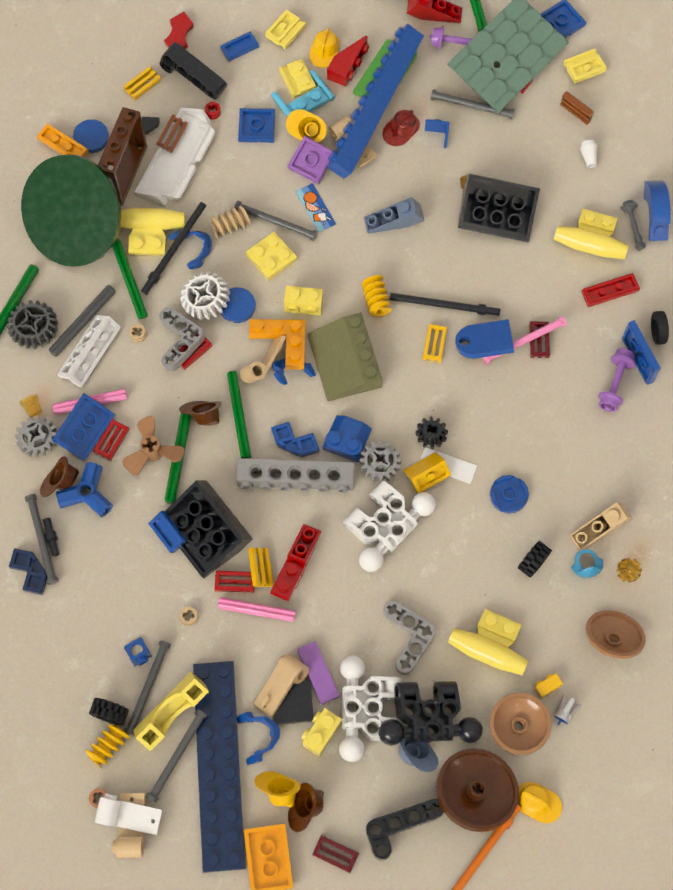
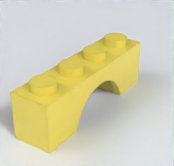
(156, 723)

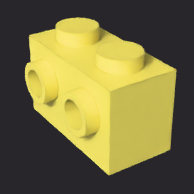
(303, 300)
(322, 732)

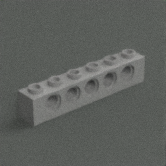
(286, 468)

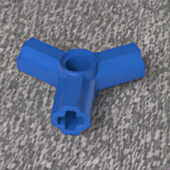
(94, 499)

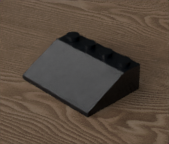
(498, 207)
(208, 526)

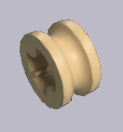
(136, 338)
(192, 621)

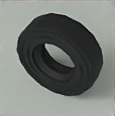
(659, 327)

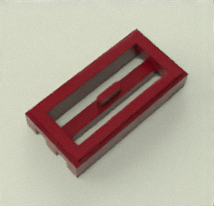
(539, 354)
(351, 861)

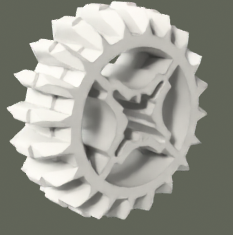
(201, 287)

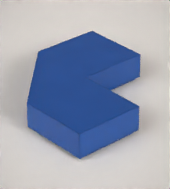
(298, 446)

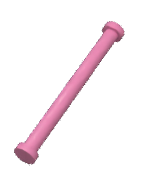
(533, 335)

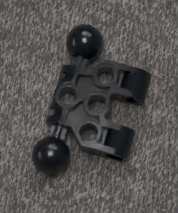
(444, 695)

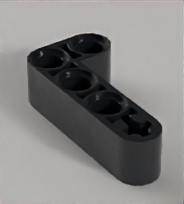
(193, 70)
(406, 824)

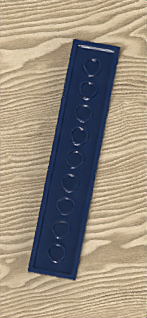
(219, 770)

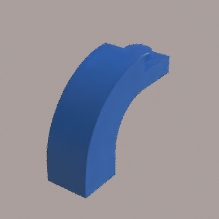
(658, 202)

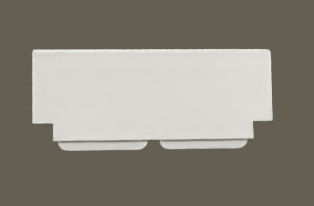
(171, 172)

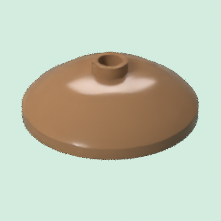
(615, 634)
(530, 714)

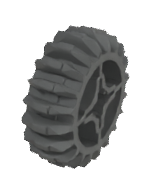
(19, 329)

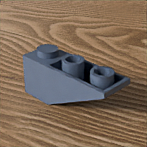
(395, 217)

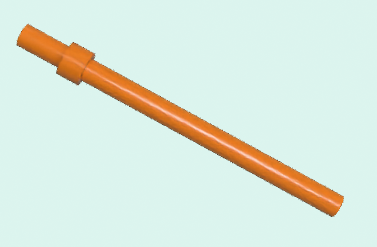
(484, 852)

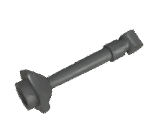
(628, 207)

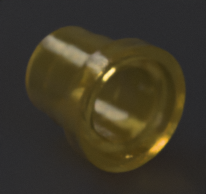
(31, 405)

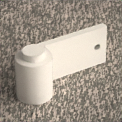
(127, 815)

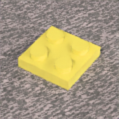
(271, 255)

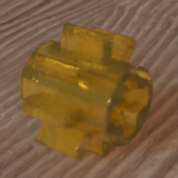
(629, 570)

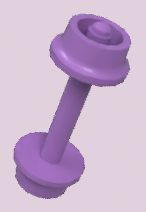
(438, 37)
(623, 360)

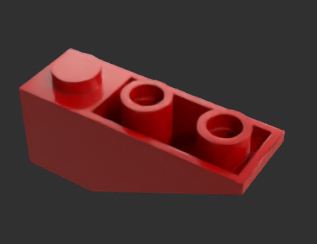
(435, 10)
(345, 62)

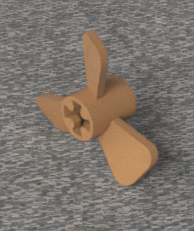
(135, 462)

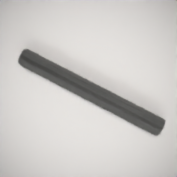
(82, 320)

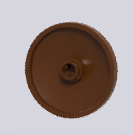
(477, 790)

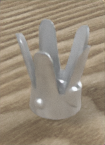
(565, 713)

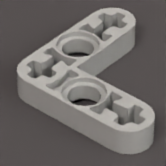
(185, 338)
(417, 637)

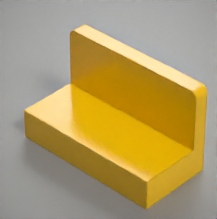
(427, 472)

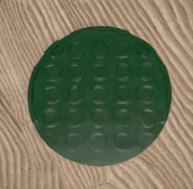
(71, 210)

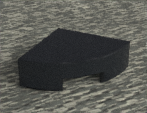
(150, 123)

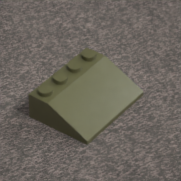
(345, 357)

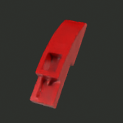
(296, 562)

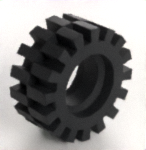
(534, 559)
(109, 711)

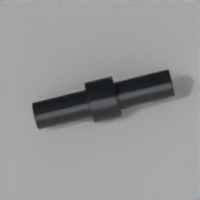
(51, 537)

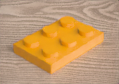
(268, 858)

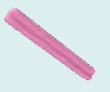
(103, 398)
(256, 609)

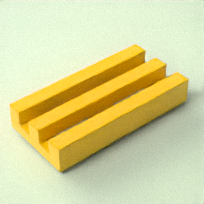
(139, 81)
(432, 357)
(263, 567)

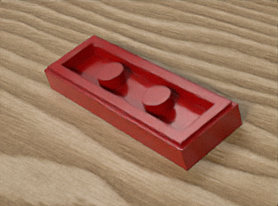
(610, 290)

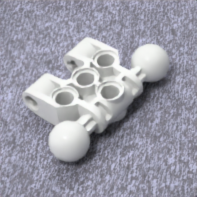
(384, 496)
(352, 669)

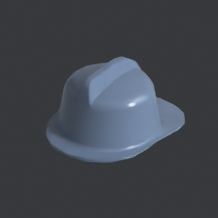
(418, 755)

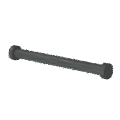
(469, 103)
(277, 221)
(31, 499)
(147, 687)
(176, 756)

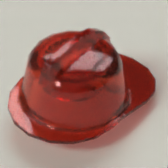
(401, 128)

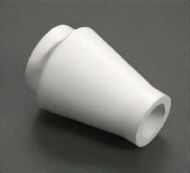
(589, 152)

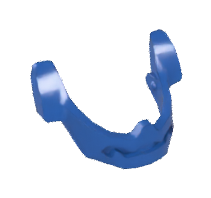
(196, 263)
(279, 365)
(274, 733)

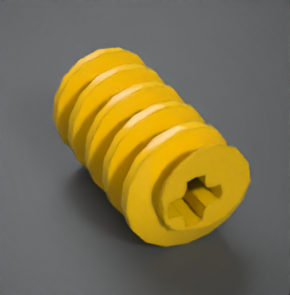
(376, 296)
(106, 744)

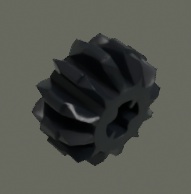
(430, 438)

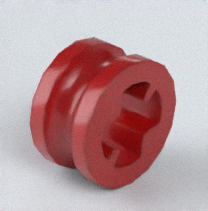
(214, 114)

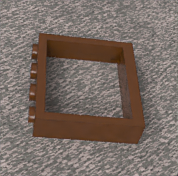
(130, 133)

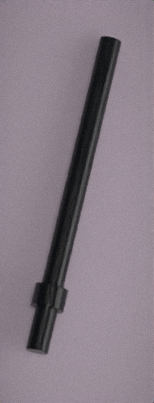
(154, 276)
(480, 309)

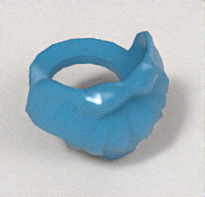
(588, 572)

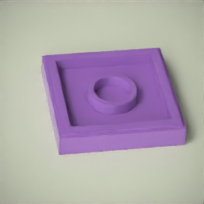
(310, 160)

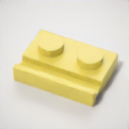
(285, 29)
(584, 66)
(297, 78)

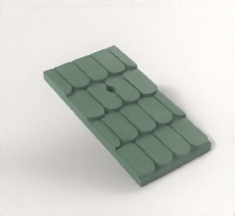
(517, 42)

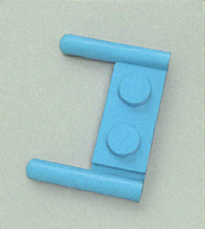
(310, 101)

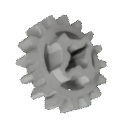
(35, 428)
(380, 452)

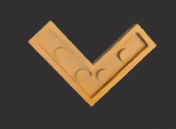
(60, 142)
(293, 331)

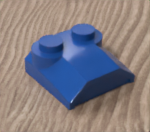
(347, 438)

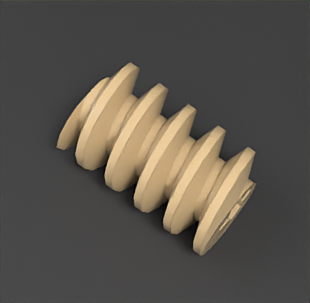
(229, 221)

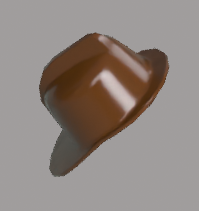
(203, 412)
(59, 478)
(307, 805)

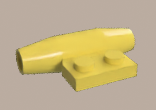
(148, 227)
(593, 236)
(491, 643)

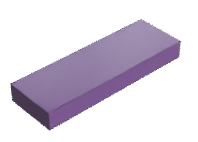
(318, 673)

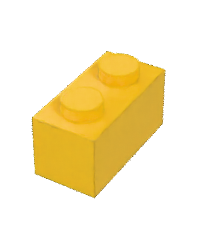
(547, 686)

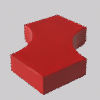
(180, 27)

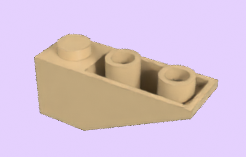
(601, 526)

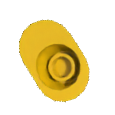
(324, 48)
(303, 123)
(279, 788)
(539, 802)

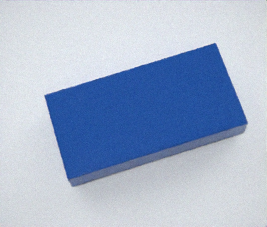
(239, 46)
(167, 531)

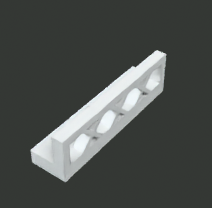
(89, 350)

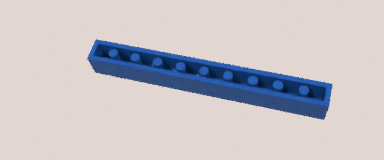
(375, 101)

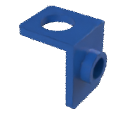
(438, 126)
(140, 658)

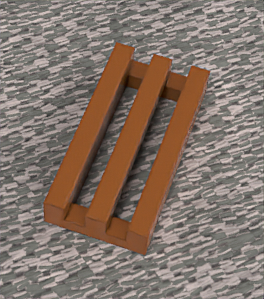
(576, 107)
(178, 122)

